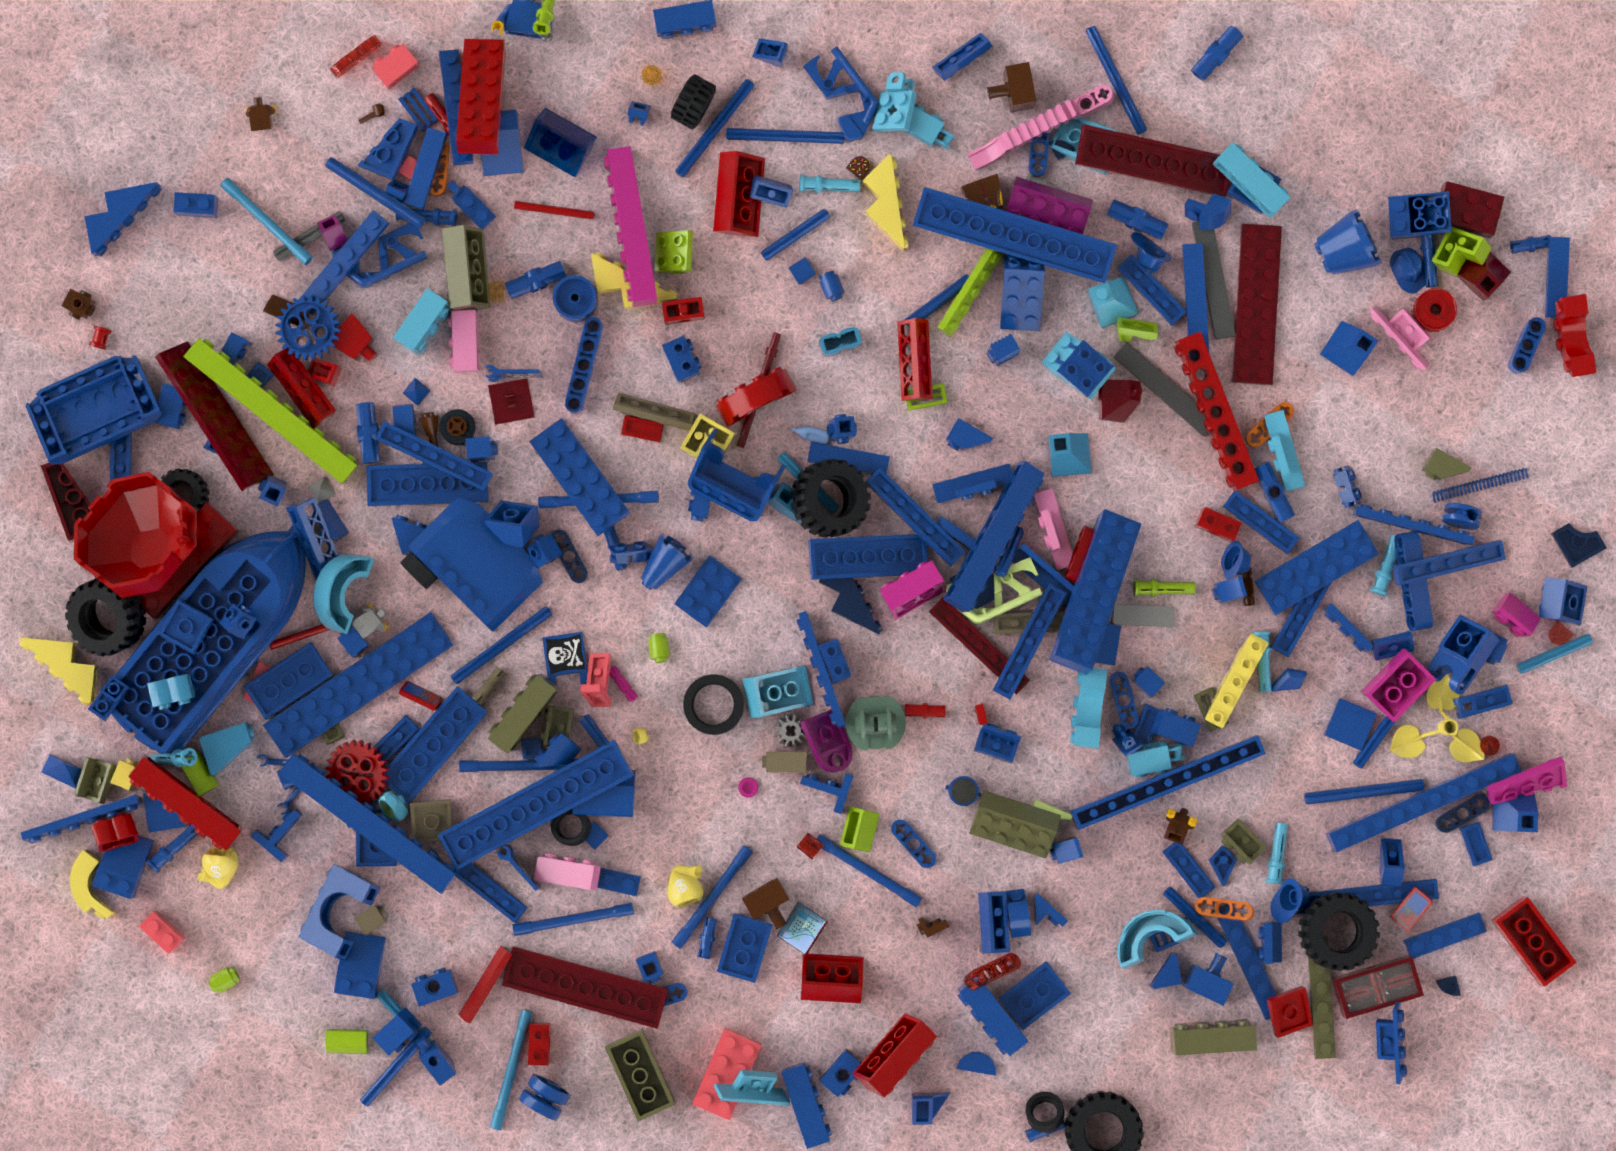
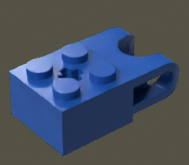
(1462, 653)

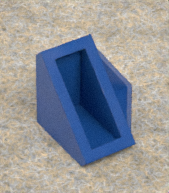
(926, 1106)

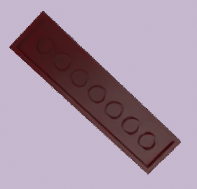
(1150, 160)
(1256, 304)
(215, 418)
(585, 987)

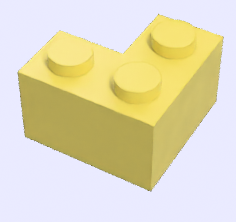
(701, 431)

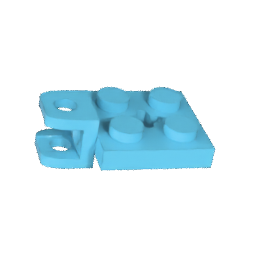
(897, 97)

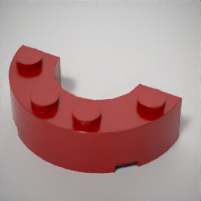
(1572, 335)
(755, 395)

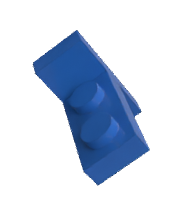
(830, 787)
(277, 834)

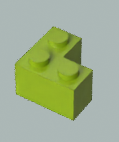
(1458, 247)

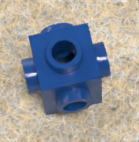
(847, 425)
(238, 620)

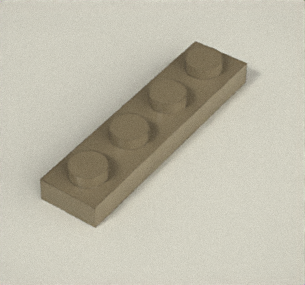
(654, 411)
(1016, 622)

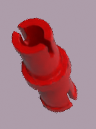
(925, 710)

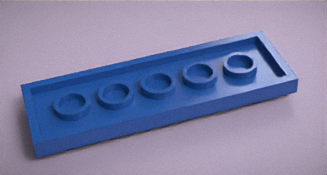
(579, 477)
(418, 486)
(865, 556)
(1316, 567)
(434, 744)

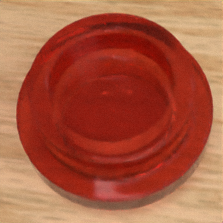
(1489, 745)

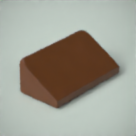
(274, 307)

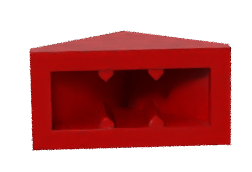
(324, 371)

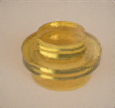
(651, 75)

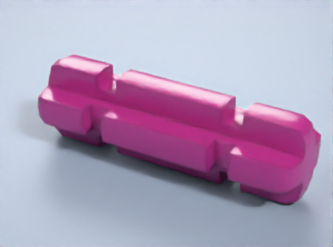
(623, 684)

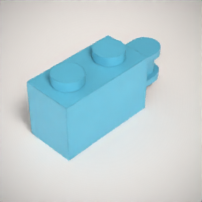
(928, 127)
(1153, 758)

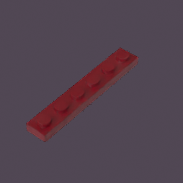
(972, 639)

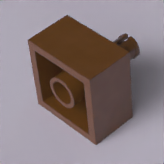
(1017, 87)
(766, 901)

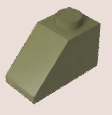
(1442, 465)

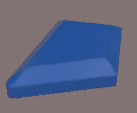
(1289, 680)
(1222, 864)

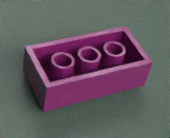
(1049, 205)

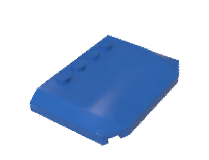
(92, 408)
(476, 563)

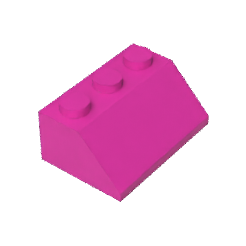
(913, 589)
(1398, 685)

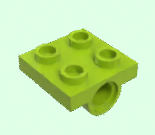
(673, 252)

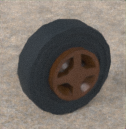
(452, 422)

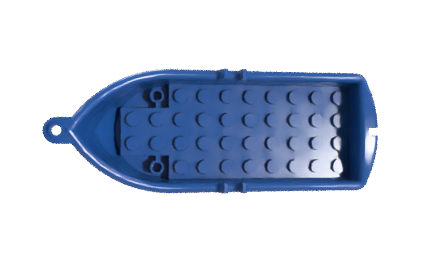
(256, 571)

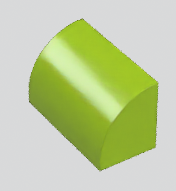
(200, 776)
(859, 829)
(347, 1041)

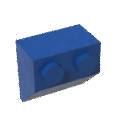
(513, 522)
(1563, 601)

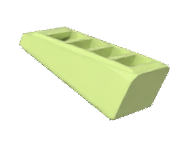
(1064, 816)

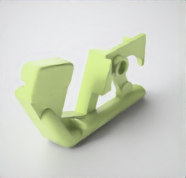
(981, 615)

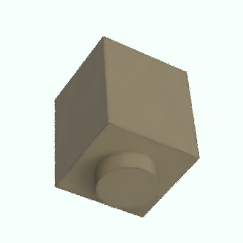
(371, 919)

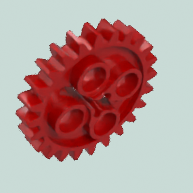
(359, 754)

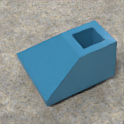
(1069, 454)

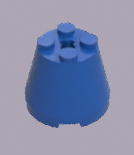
(1347, 246)

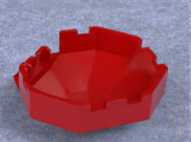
(135, 535)

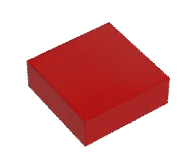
(980, 712)

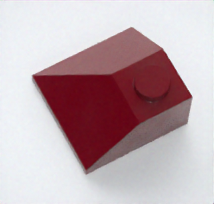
(1118, 399)

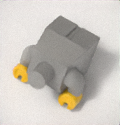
(370, 621)

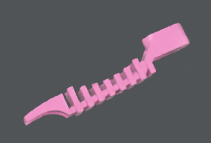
(1043, 123)

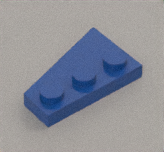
(391, 151)

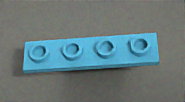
(1284, 450)
(753, 1088)

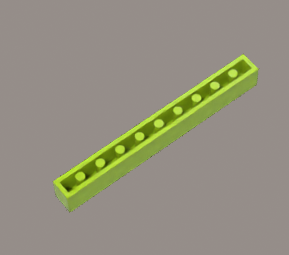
(271, 411)

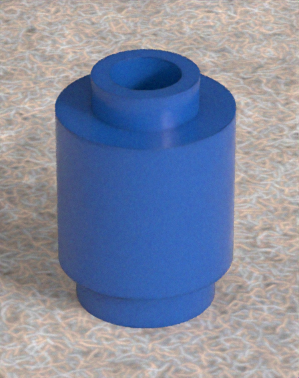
(831, 286)
(1498, 651)

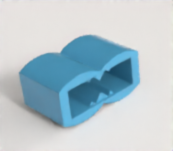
(834, 343)
(171, 690)

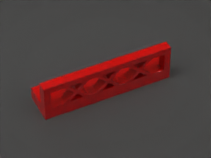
(918, 358)
(302, 387)

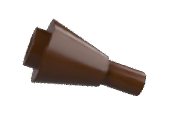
(430, 425)

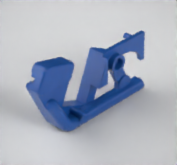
(852, 125)
(390, 239)

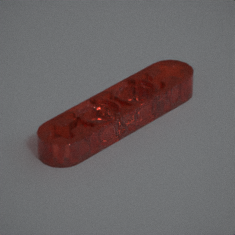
(992, 970)

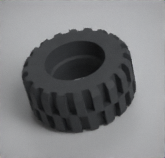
(853, 491)
(87, 628)
(1364, 938)
(1099, 1103)

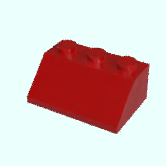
(832, 978)

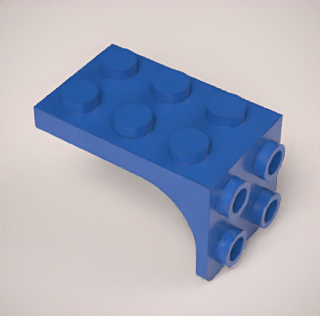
(1022, 294)

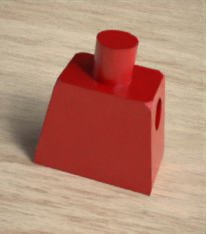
(354, 340)

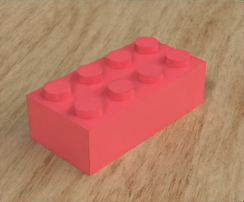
(731, 1056)

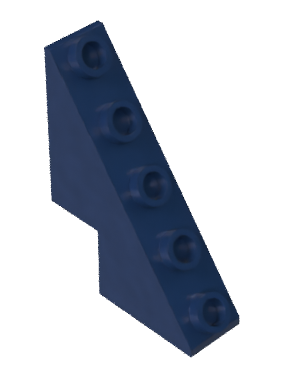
(851, 604)

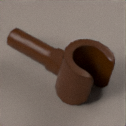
(378, 110)

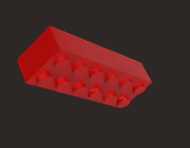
(481, 96)
(212, 537)
(185, 802)

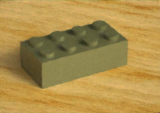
(466, 268)
(523, 714)
(1015, 824)
(1213, 1038)
(640, 1075)

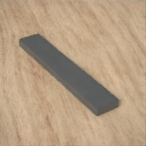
(1215, 284)
(1161, 386)

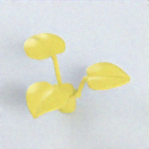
(1464, 747)

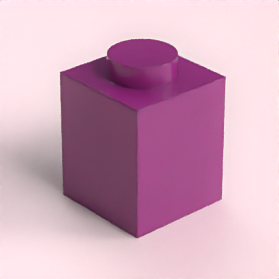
(332, 232)

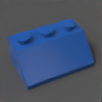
(613, 802)

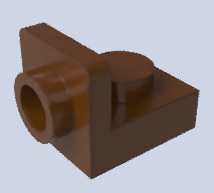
(935, 927)

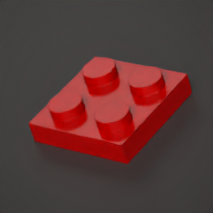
(1289, 1011)

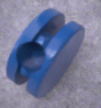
(1462, 516)

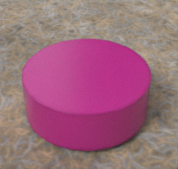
(748, 787)

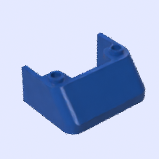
(729, 485)

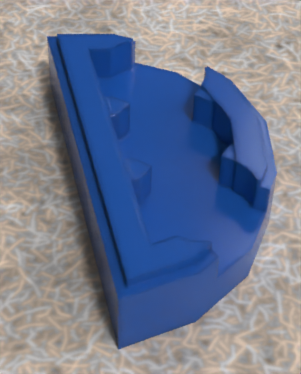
(978, 1063)

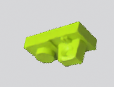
(1130, 327)

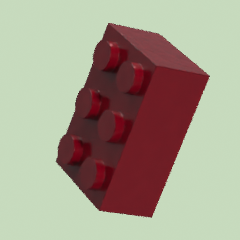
(1473, 209)

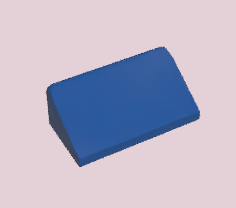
(770, 191)
(334, 523)

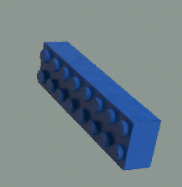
(1095, 592)

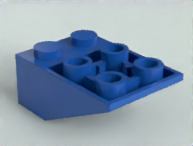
(1419, 215)

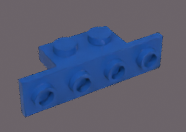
(972, 483)
(1389, 1041)

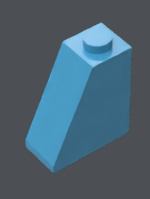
(226, 745)

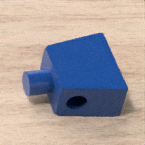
(435, 1060)

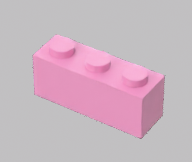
(464, 341)
(567, 871)

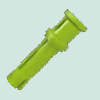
(544, 17)
(1153, 588)

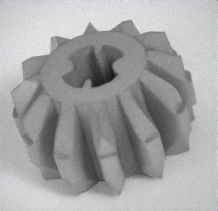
(783, 730)

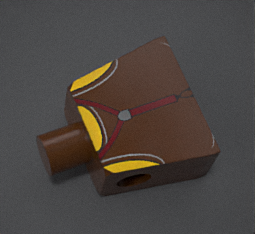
(984, 191)

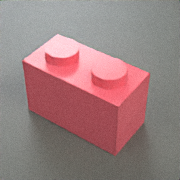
(395, 66)
(162, 932)

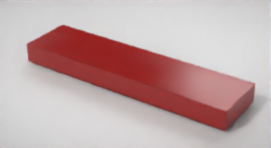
(485, 984)

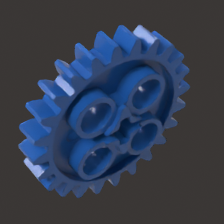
(324, 319)

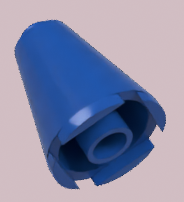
(665, 561)

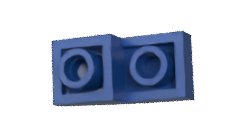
(405, 418)
(109, 698)

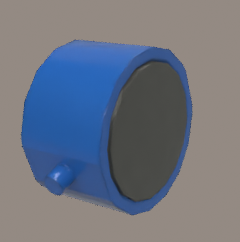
(963, 791)

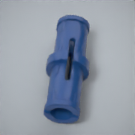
(1529, 244)
(707, 938)

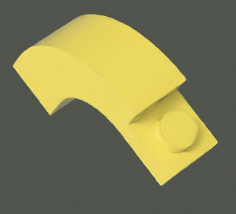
(81, 885)

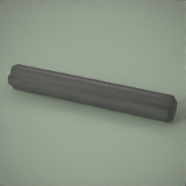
(304, 238)

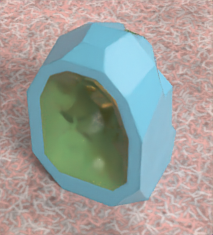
(393, 806)

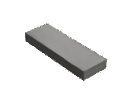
(1143, 615)

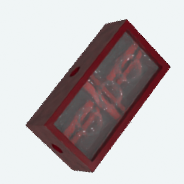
(1377, 986)

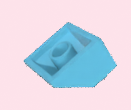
(1112, 301)

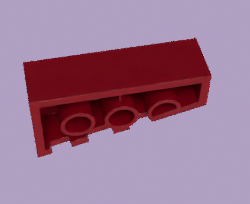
(67, 497)

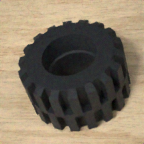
(693, 101)
(197, 483)

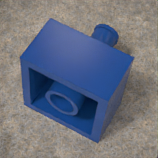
(1209, 982)

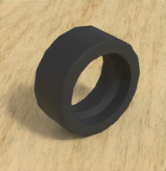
(419, 570)
(582, 836)
(1048, 1126)

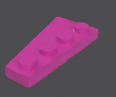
(1535, 778)

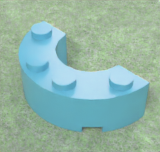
(331, 589)
(1089, 709)
(1143, 926)

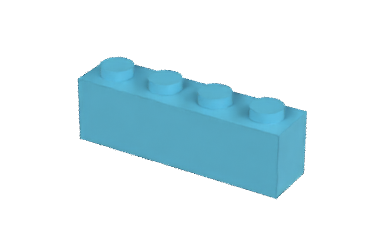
(1251, 180)

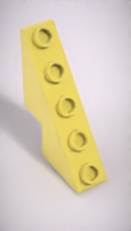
(885, 209)
(610, 278)
(61, 660)
(1236, 680)

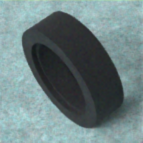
(695, 687)

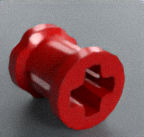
(100, 337)

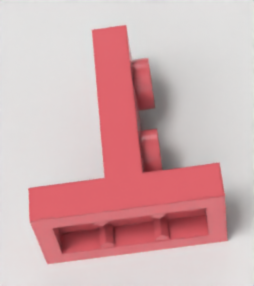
(597, 680)

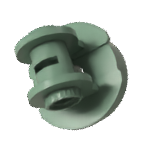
(875, 722)

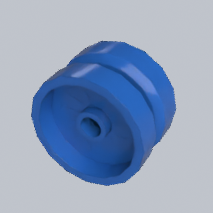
(580, 309)
(544, 1097)

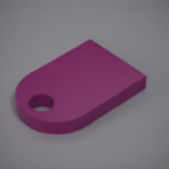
(827, 742)

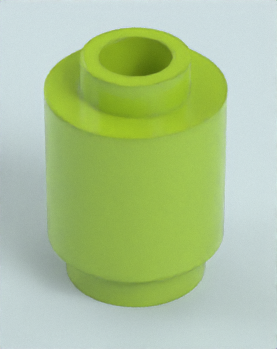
(659, 647)
(224, 979)

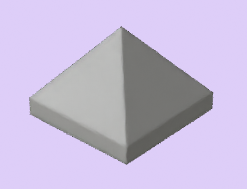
(321, 490)

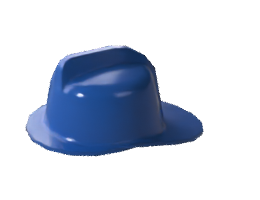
(1149, 253)
(1408, 270)
(1235, 560)
(1288, 900)

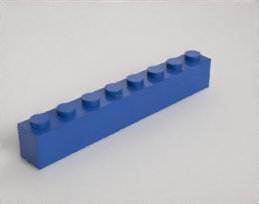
(994, 536)

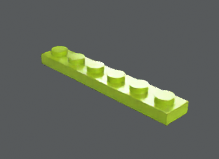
(969, 292)

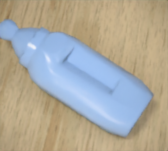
(812, 434)

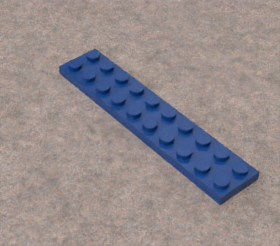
(1014, 235)
(358, 685)
(535, 804)

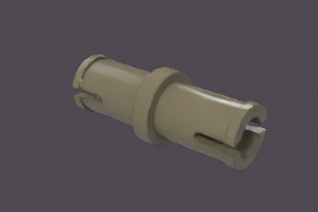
(489, 685)

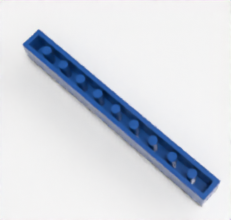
(1167, 782)
(1423, 802)
(367, 823)

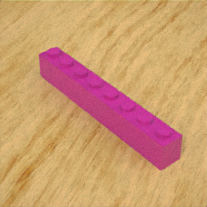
(631, 227)

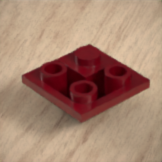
(1483, 278)

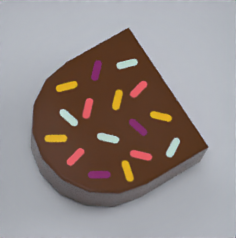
(859, 167)

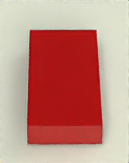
(642, 428)

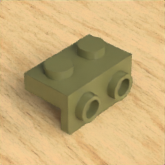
(558, 721)
(95, 780)
(1243, 842)

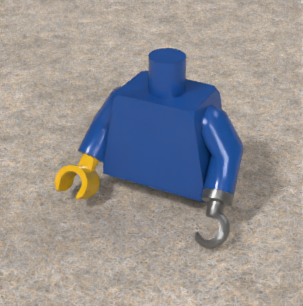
(519, 20)

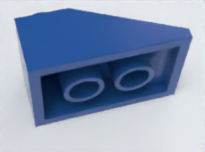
(510, 154)
(123, 868)
(361, 969)

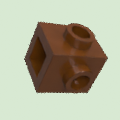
(73, 301)

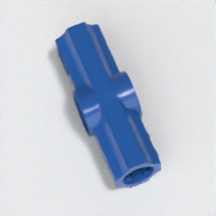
(1217, 53)
(1138, 219)
(535, 279)
(367, 432)
(1280, 504)

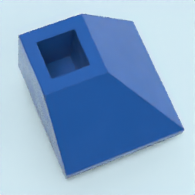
(1348, 347)
(560, 752)
(1516, 815)

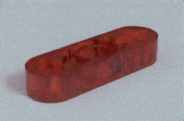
(355, 55)

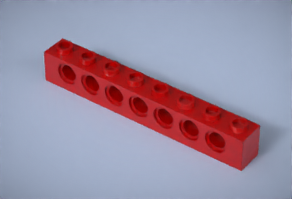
(1218, 399)

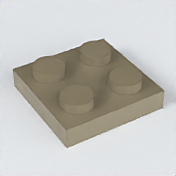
(430, 819)

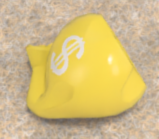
(219, 867)
(684, 885)

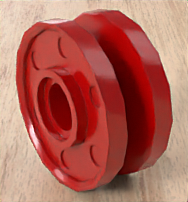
(1443, 301)

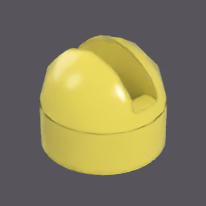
(640, 735)

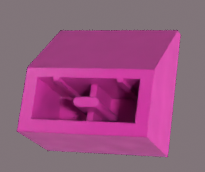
(1516, 616)

